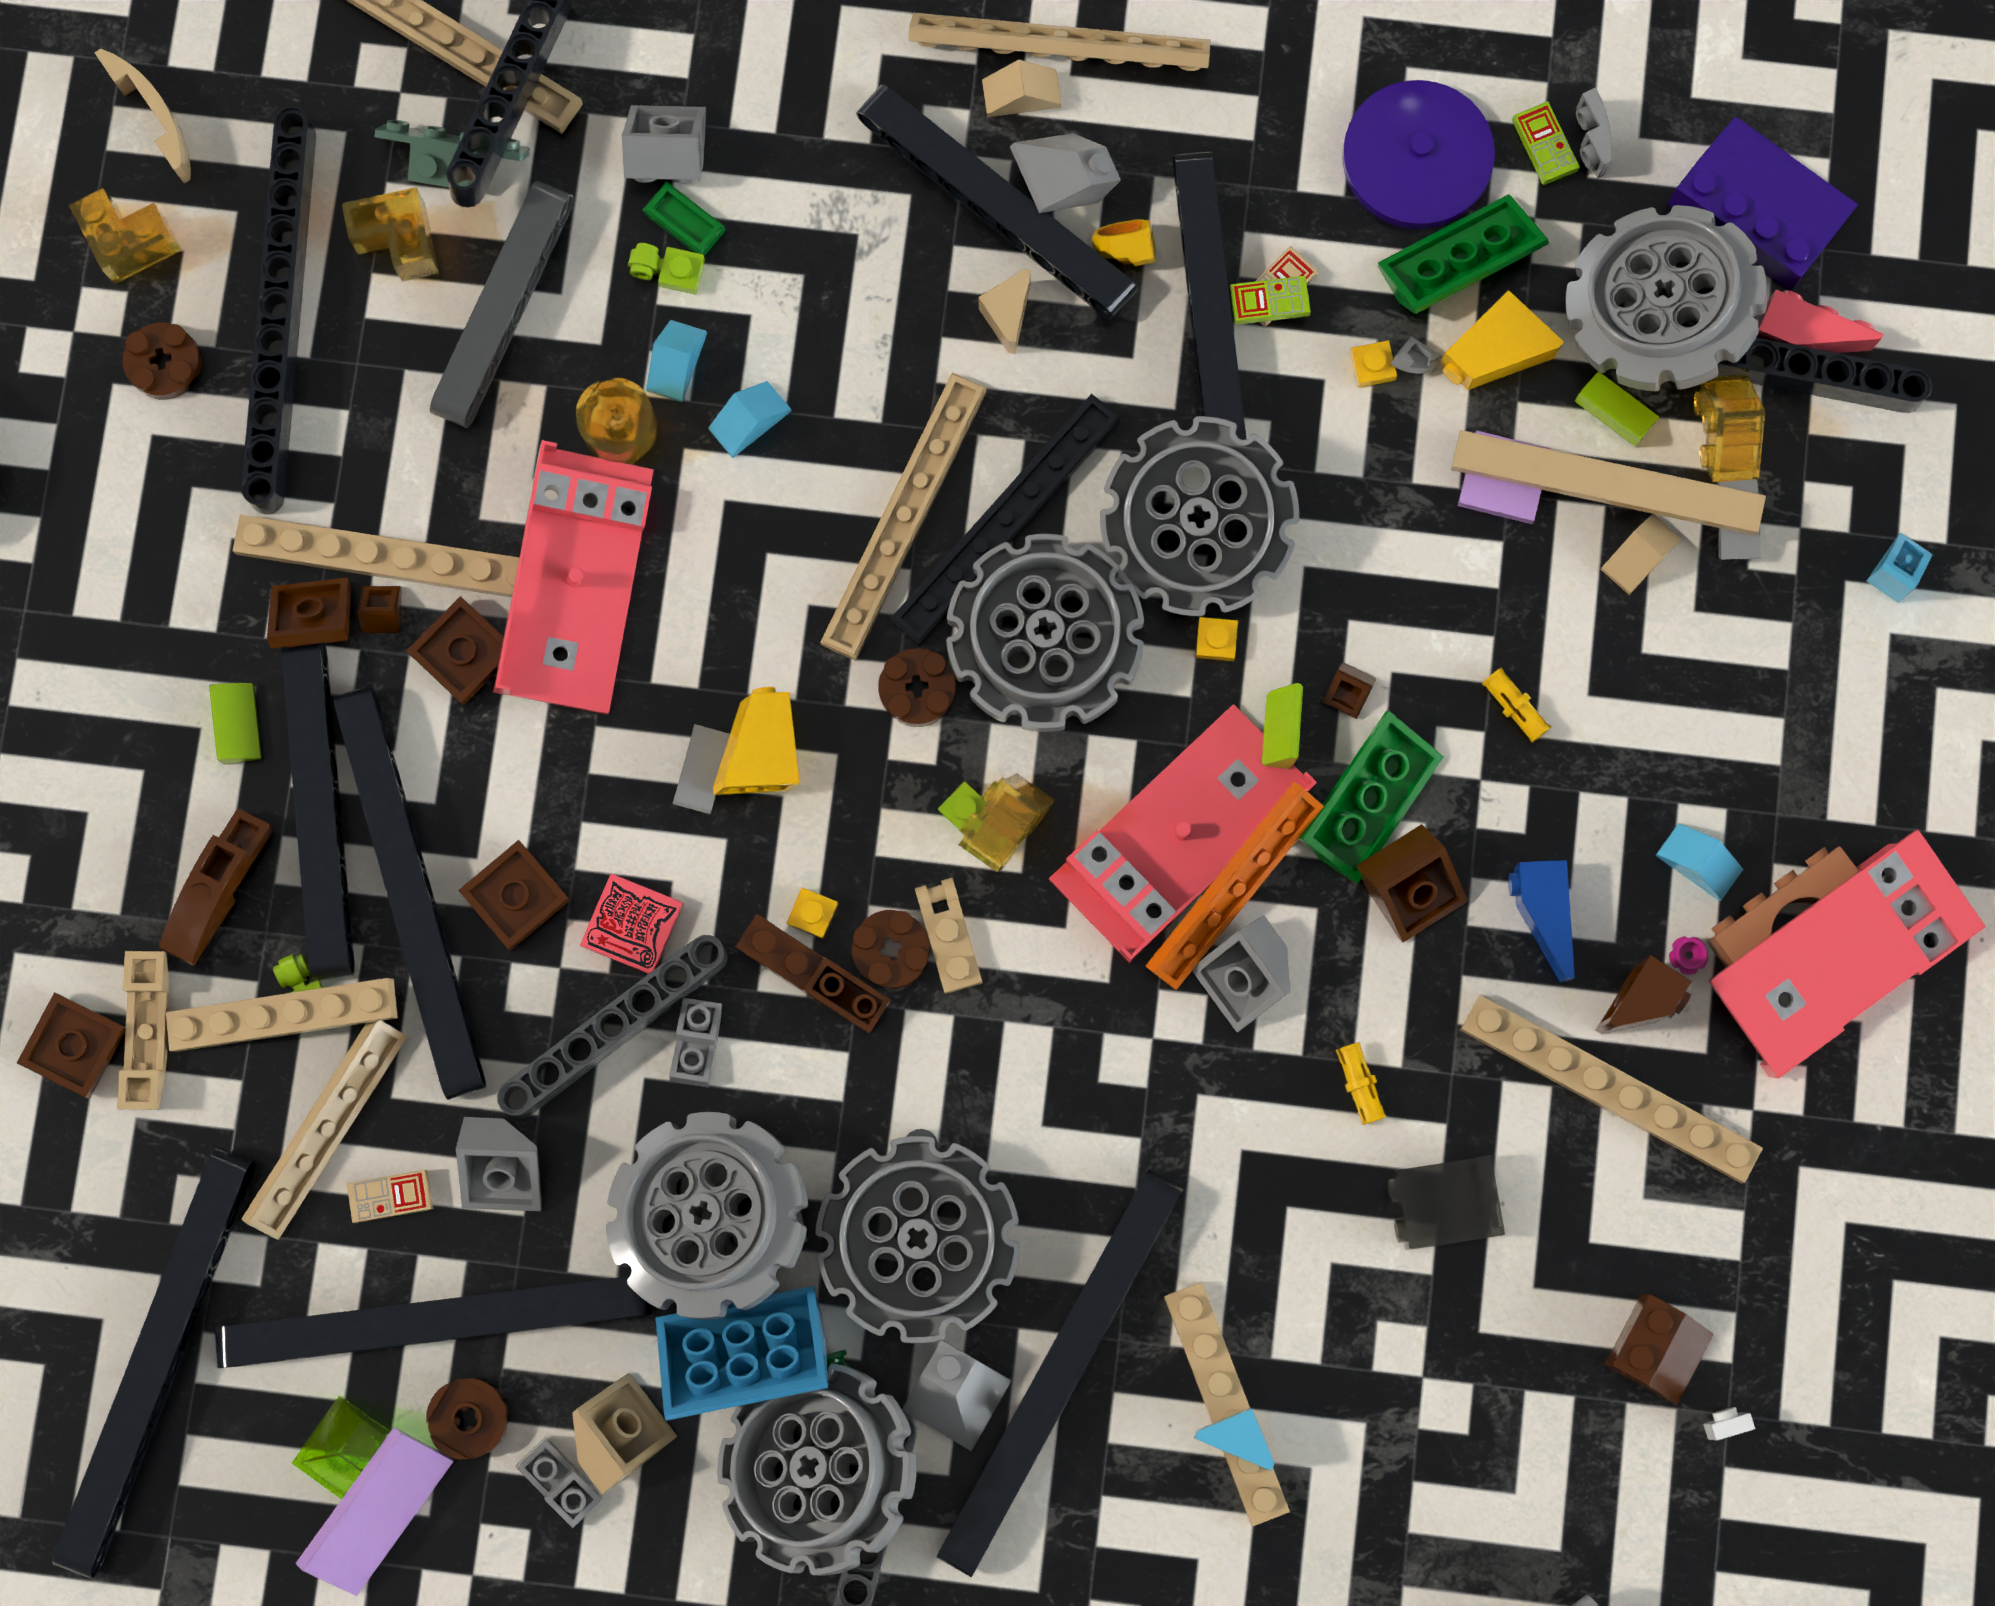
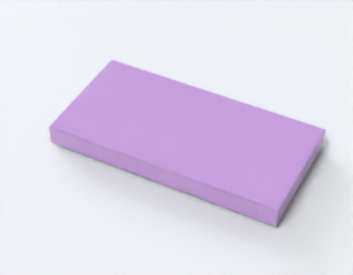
(374, 1512)

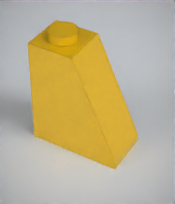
(1500, 344)
(760, 747)

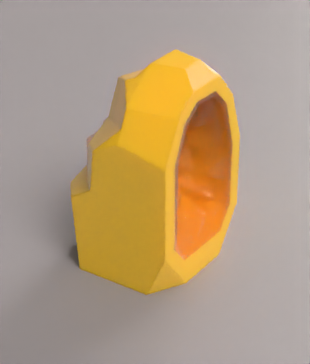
(1126, 242)

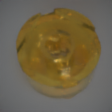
(610, 402)

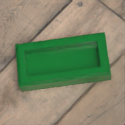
(684, 219)

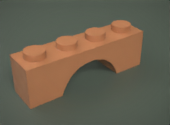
(1739, 936)

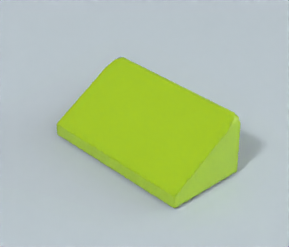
(1616, 409)
(235, 722)
(1282, 726)

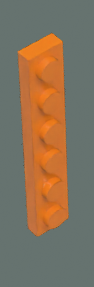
(1235, 885)

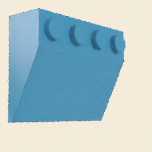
(744, 1356)

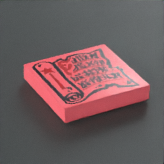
(631, 924)

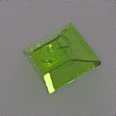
(340, 1447)

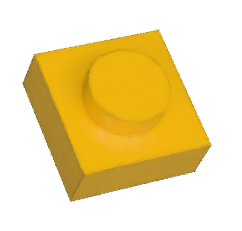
(1373, 363)
(1216, 639)
(812, 913)

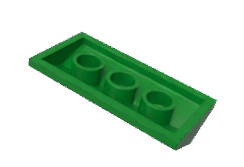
(1461, 254)
(1371, 796)

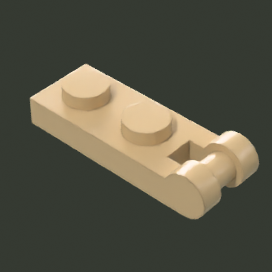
(949, 937)

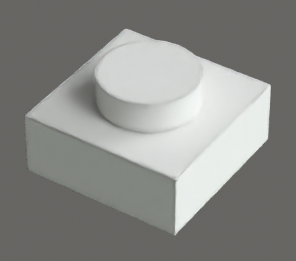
(1728, 1423)

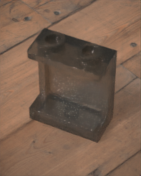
(1446, 1203)

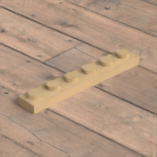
(281, 1015)
(324, 1128)
(1222, 1396)

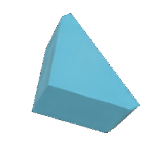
(674, 360)
(748, 417)
(1900, 568)
(1701, 860)
(1238, 1436)

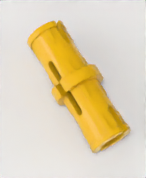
(1516, 705)
(1360, 1083)

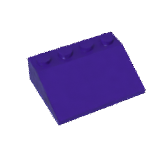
(1769, 197)

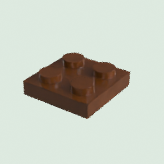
(309, 613)
(459, 650)
(514, 895)
(72, 1045)

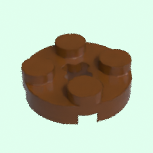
(144, 347)
(901, 671)
(870, 939)
(445, 1425)

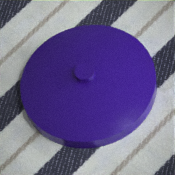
(1418, 154)

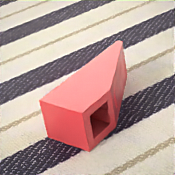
(1811, 326)

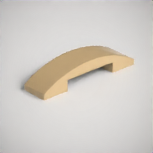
(129, 79)
(146, 1030)

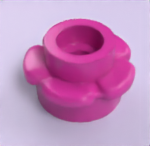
(1695, 947)

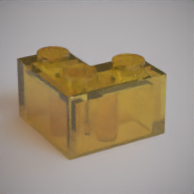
(397, 223)
(125, 243)
(1733, 427)
(1010, 814)

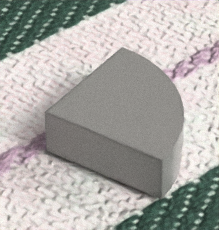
(1416, 357)

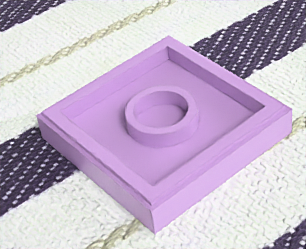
(1500, 497)

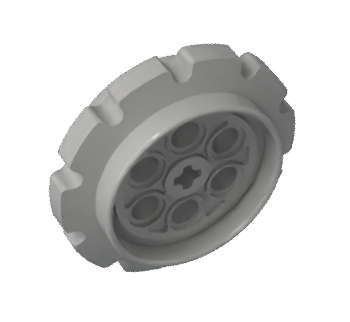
(1666, 298)
(1135, 526)
(1107, 614)
(875, 1187)
(766, 1235)
(868, 1509)

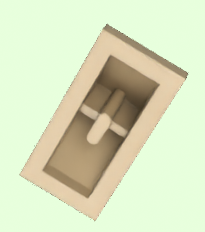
(1021, 89)
(1005, 308)
(1640, 553)

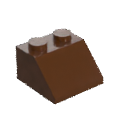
(1412, 882)
(1646, 997)
(1659, 1348)

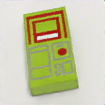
(1545, 143)
(1269, 300)

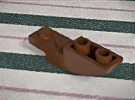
(211, 885)
(812, 973)

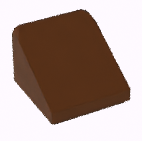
(380, 609)
(1349, 690)

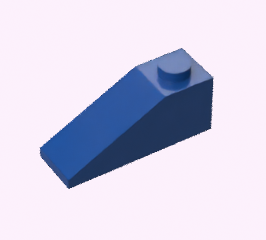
(1545, 906)

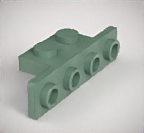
(434, 149)

